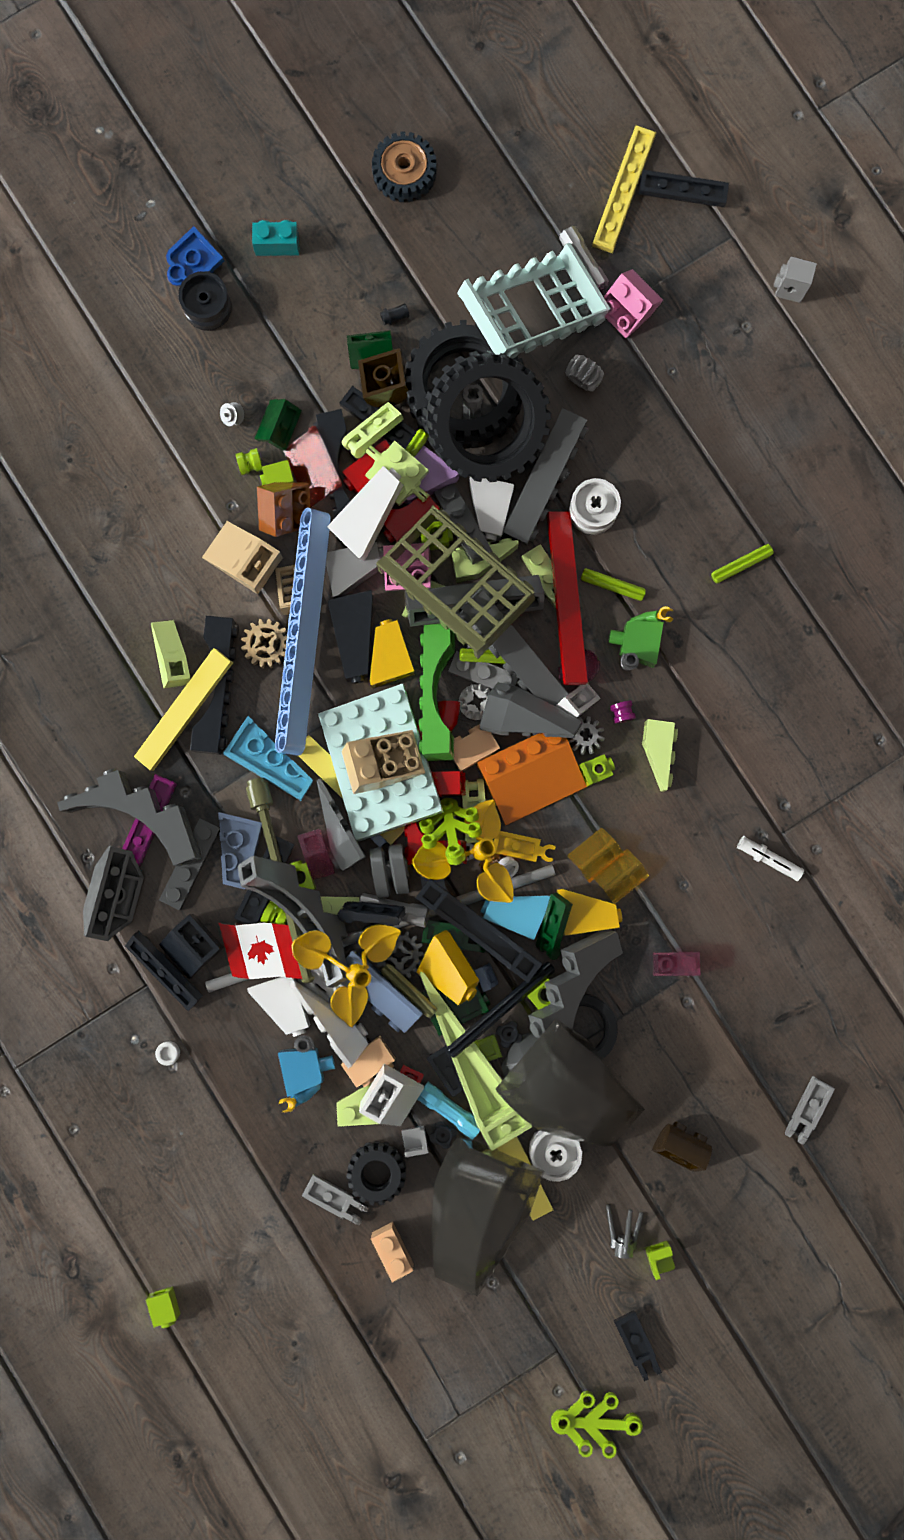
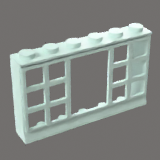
(517, 276)

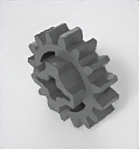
(414, 955)

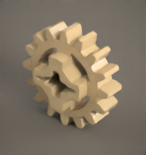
(258, 648)

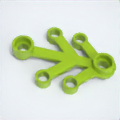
(454, 853)
(593, 1422)

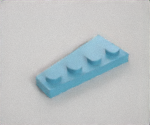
(258, 754)

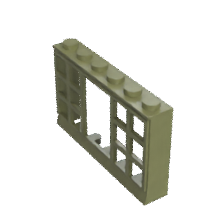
(432, 604)

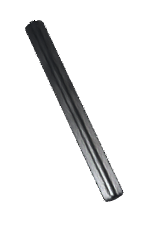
(499, 1010)

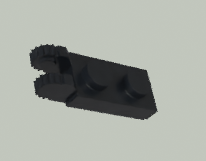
(371, 913)
(636, 1342)

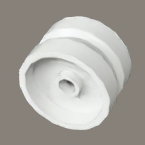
(599, 494)
(558, 1166)

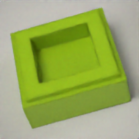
(489, 1047)

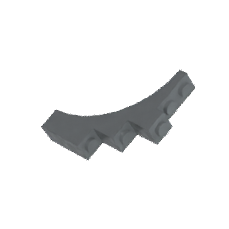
(115, 793)
(304, 905)
(582, 962)

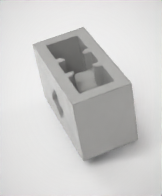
(794, 279)

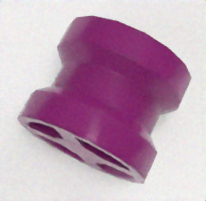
(623, 712)

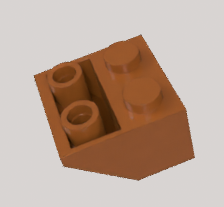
(282, 506)

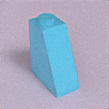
(520, 915)

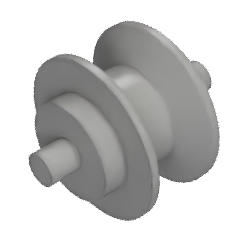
(232, 414)

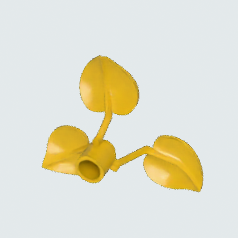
(492, 884)
(348, 1001)

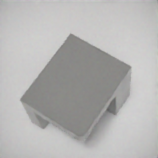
(415, 1141)

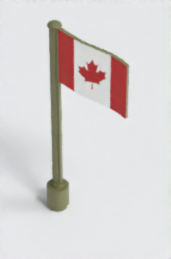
(263, 948)

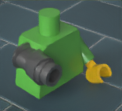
(640, 639)

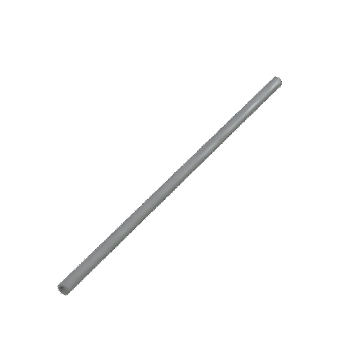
(353, 937)

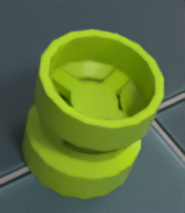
(254, 461)
(271, 913)

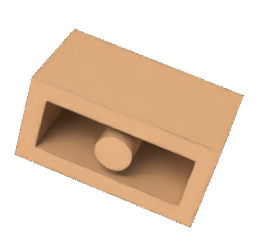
(473, 748)
(370, 1062)
(392, 1251)

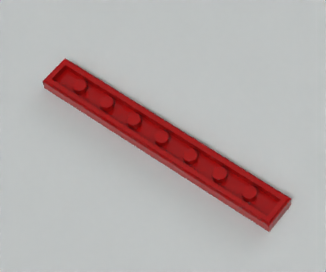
(567, 598)

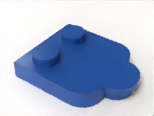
(191, 255)

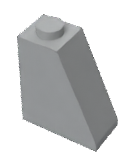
(349, 571)

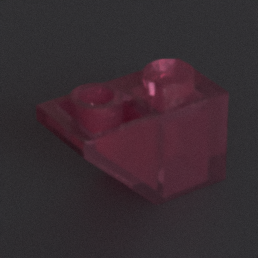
(316, 854)
(676, 963)

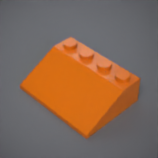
(531, 775)

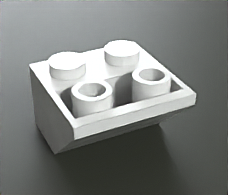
(390, 1097)

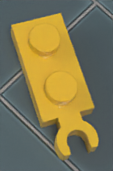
(521, 847)

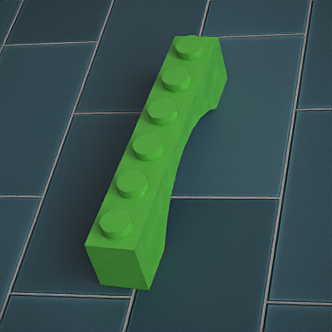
(439, 647)

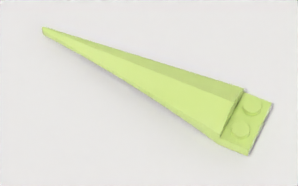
(479, 1080)

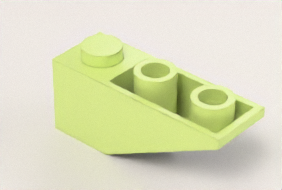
(466, 571)
(170, 654)
(658, 743)

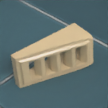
(284, 602)

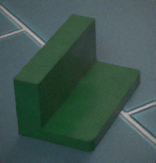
(367, 345)
(278, 423)

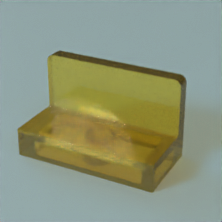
(596, 854)
(622, 877)

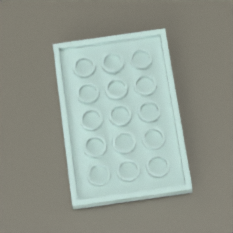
(392, 805)

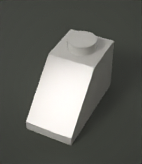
(578, 700)

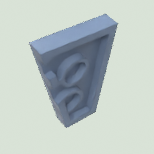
(238, 843)

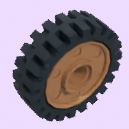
(400, 152)

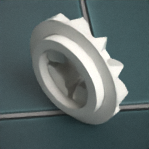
(466, 697)

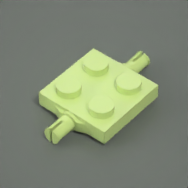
(408, 467)

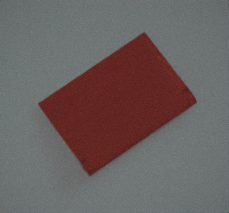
(313, 465)

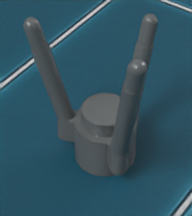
(625, 1243)

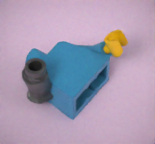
(302, 1071)

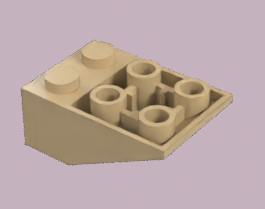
(243, 557)
(382, 761)

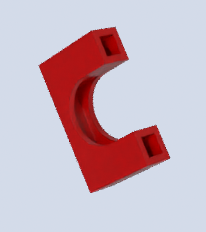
(399, 520)
(447, 784)

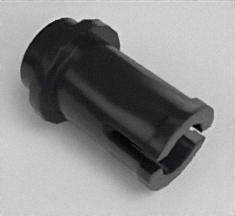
(394, 314)

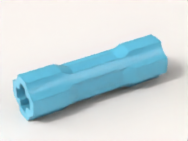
(436, 1100)

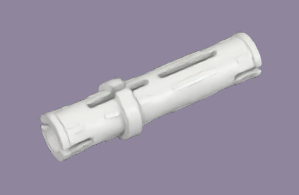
(793, 870)

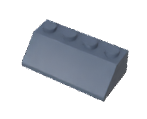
(387, 998)

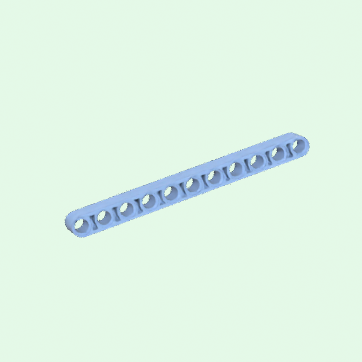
(302, 632)

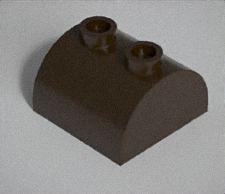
(383, 378)
(683, 1148)

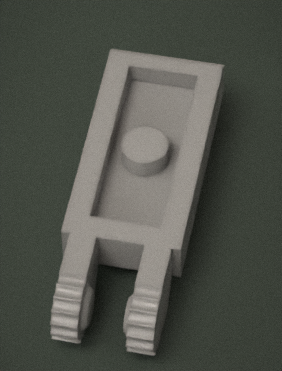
(810, 1108)
(333, 1199)

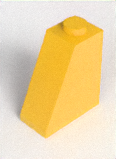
(389, 655)
(590, 914)
(449, 969)

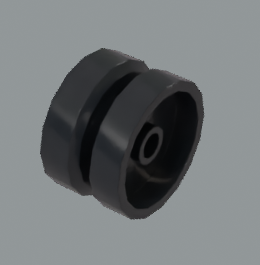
(205, 300)

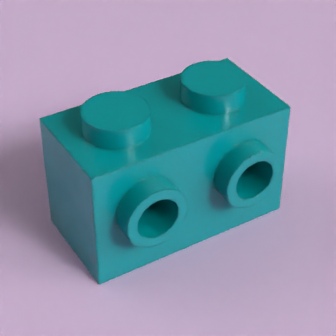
(275, 238)

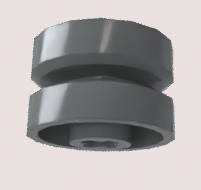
(391, 870)

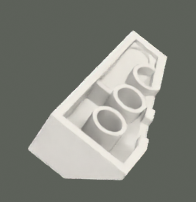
(345, 1040)

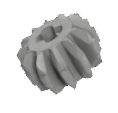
(584, 372)
(591, 731)

